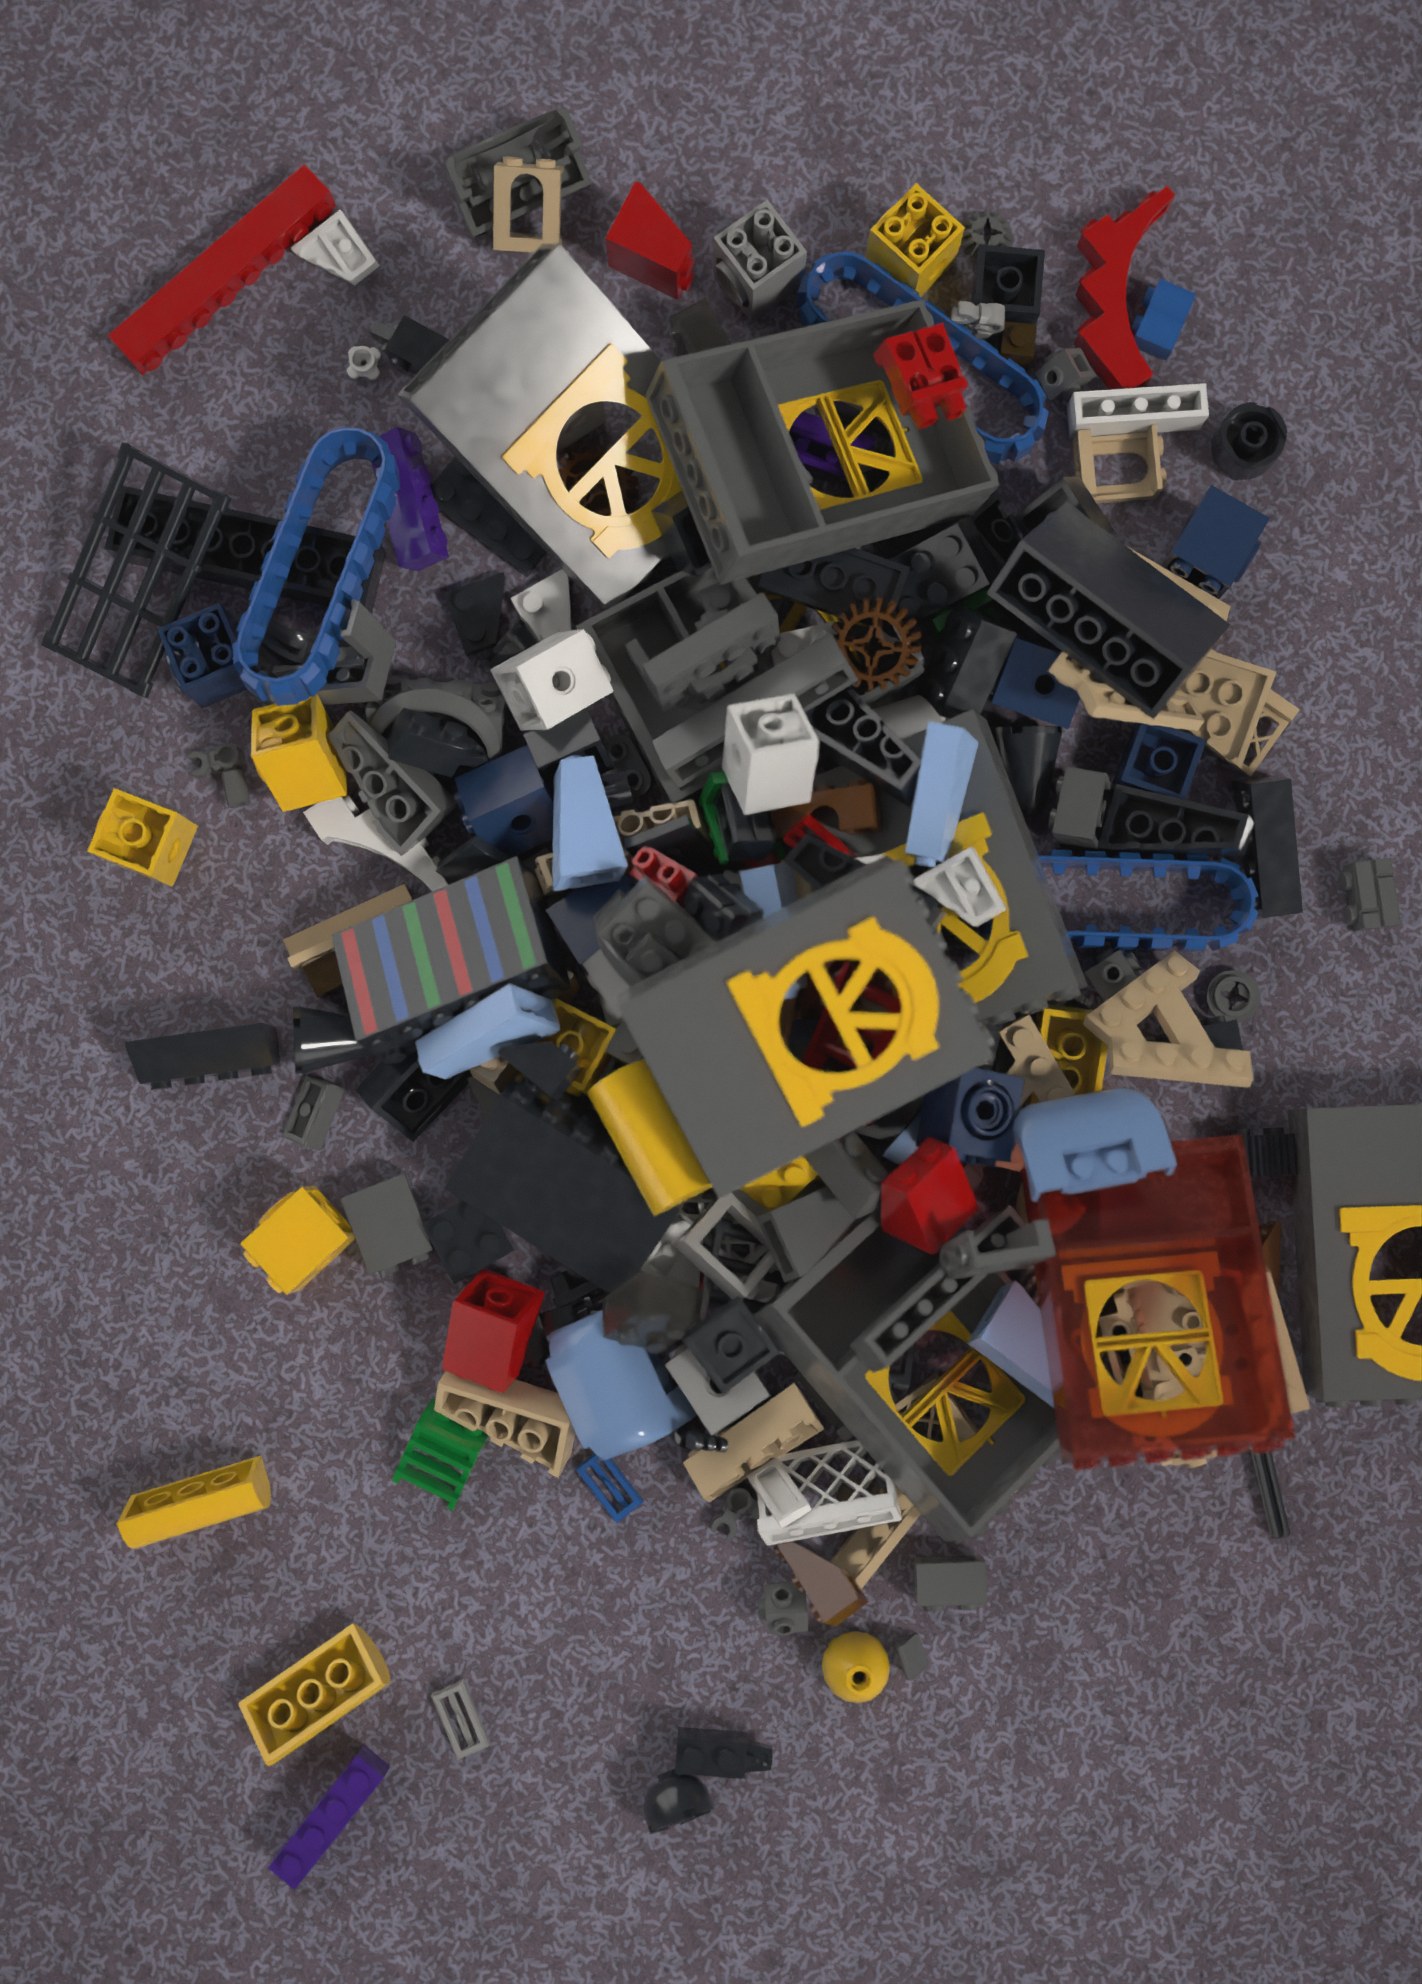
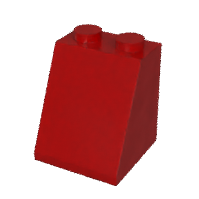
(650, 245)
(927, 1197)
(491, 1330)

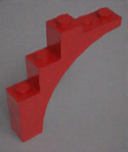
(1102, 291)

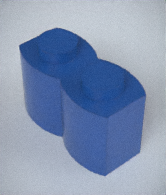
(1163, 318)

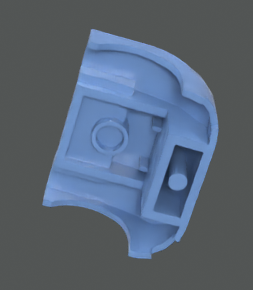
(1091, 1141)
(613, 1391)

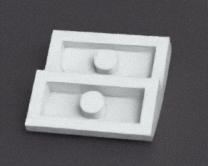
(908, 716)

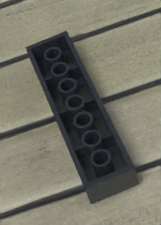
(241, 547)

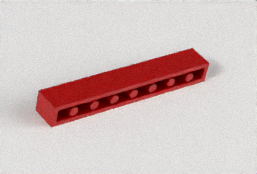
(223, 270)

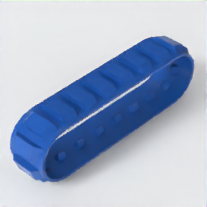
(976, 352)
(325, 455)
(1225, 871)

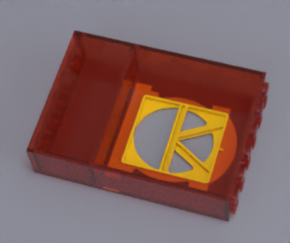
(1206, 1243)

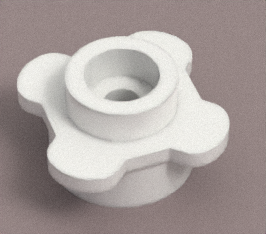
(360, 354)

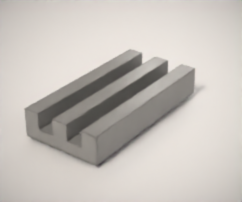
(449, 1691)

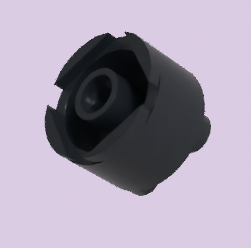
(1232, 444)

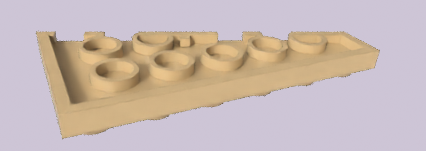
(1230, 701)

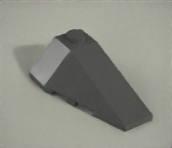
(401, 796)

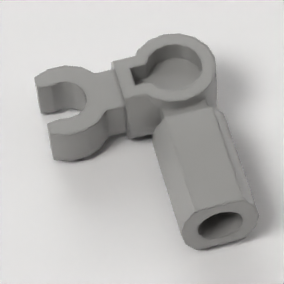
(980, 319)

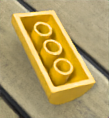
(648, 1137)
(195, 1503)
(314, 1693)

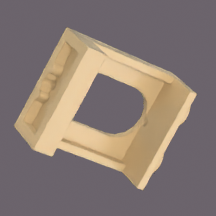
(550, 178)
(1145, 444)

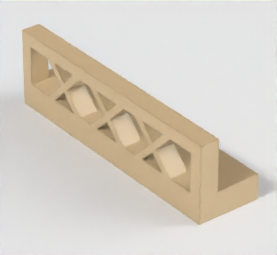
(318, 941)
(871, 1545)

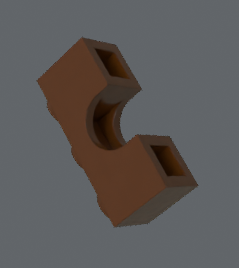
(856, 807)

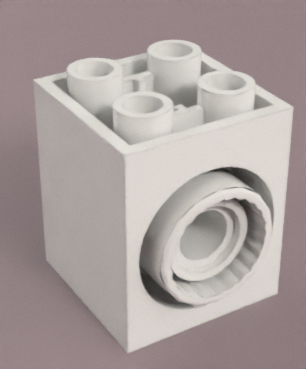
(553, 680)
(769, 753)

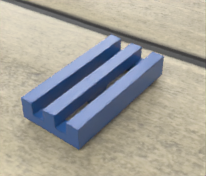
(627, 1508)

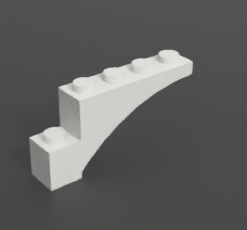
(337, 822)

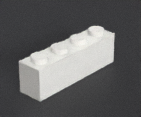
(1137, 409)

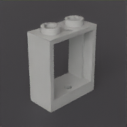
(690, 1246)

